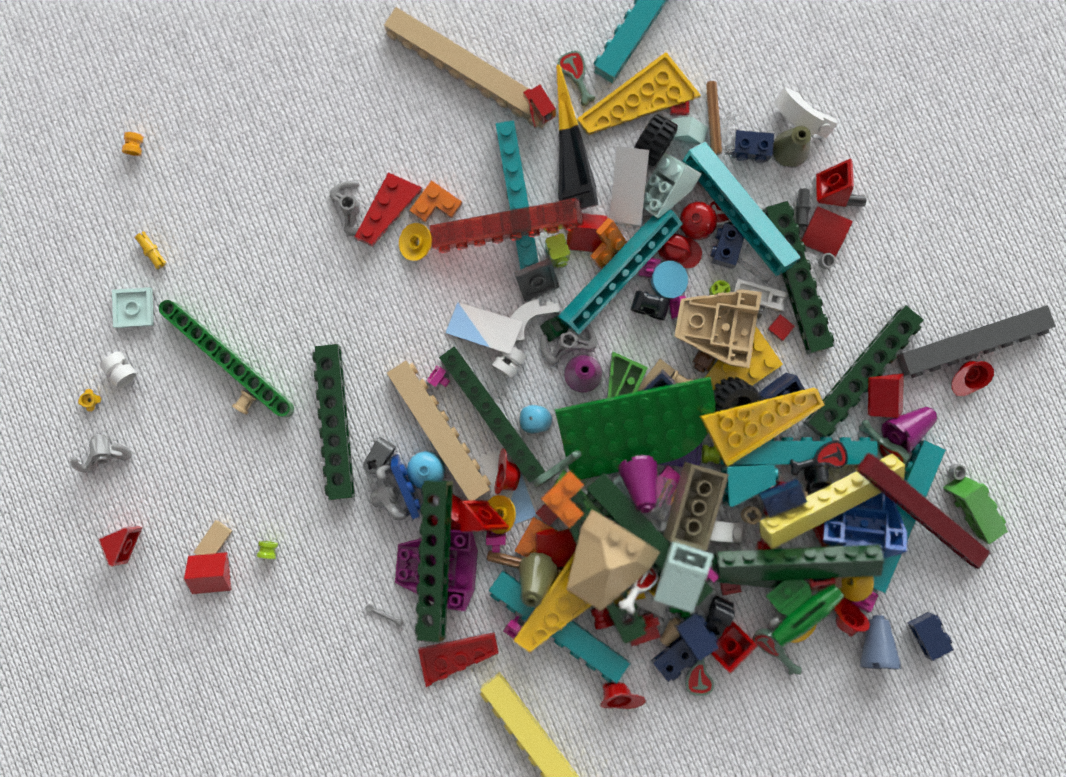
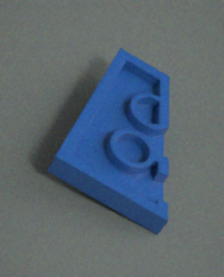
(405, 486)

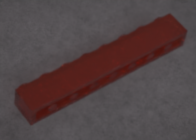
(506, 225)

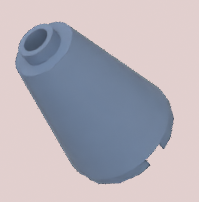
(879, 646)

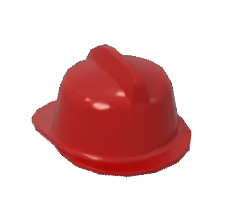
(681, 250)
(972, 377)
(508, 474)
(850, 618)
(619, 696)

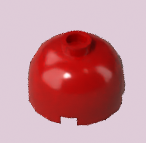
(698, 220)

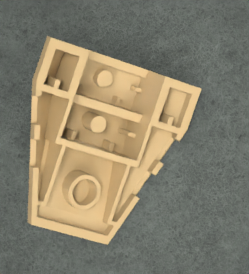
(720, 325)
(607, 561)

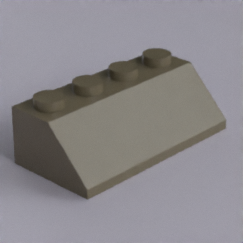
(695, 506)

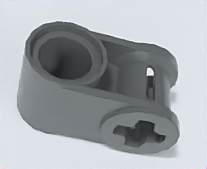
(381, 452)

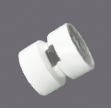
(516, 358)
(119, 370)

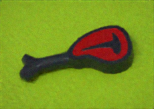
(830, 452)

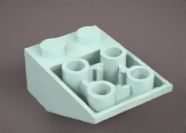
(668, 185)
(683, 576)

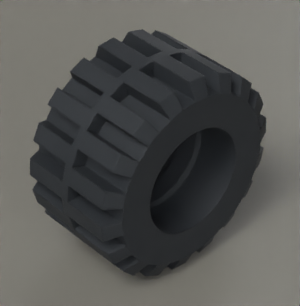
(657, 137)
(731, 389)

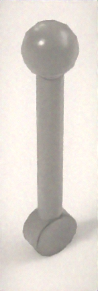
(370, 608)

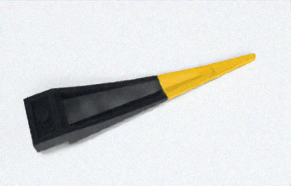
(574, 167)

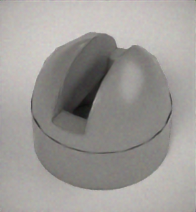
(828, 262)
(957, 467)

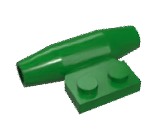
(801, 608)

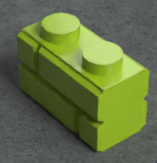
(557, 250)

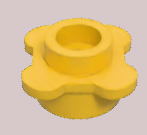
(83, 400)

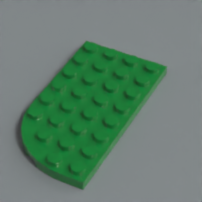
(646, 422)

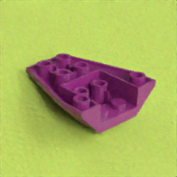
(461, 568)

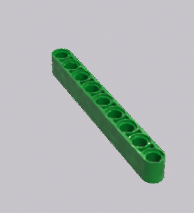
(218, 355)

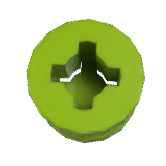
(721, 286)
(710, 454)
(267, 549)

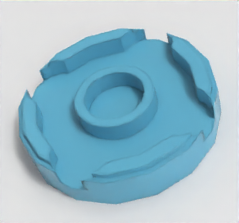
(669, 279)

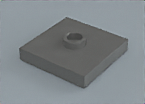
(536, 279)

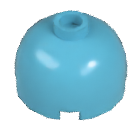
(424, 467)

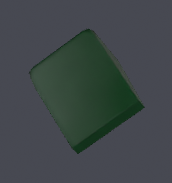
(553, 328)

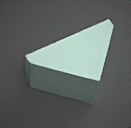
(690, 130)

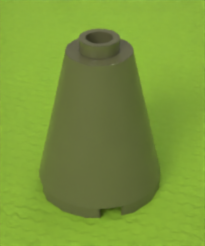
(792, 146)
(536, 577)

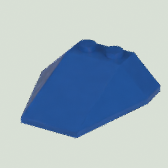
(869, 523)

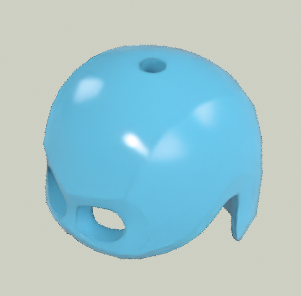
(541, 419)

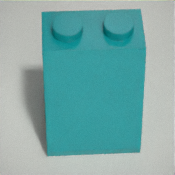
(747, 482)

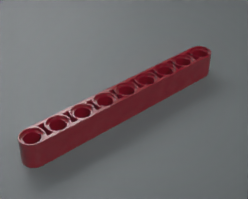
(922, 510)

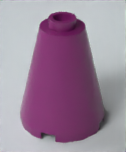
(581, 381)
(909, 427)
(640, 481)

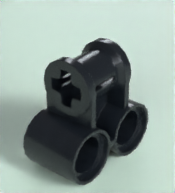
(650, 305)
(817, 477)
(720, 615)

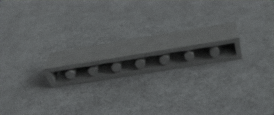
(975, 341)

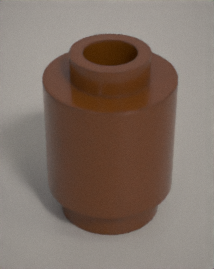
(703, 361)

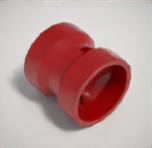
(602, 618)

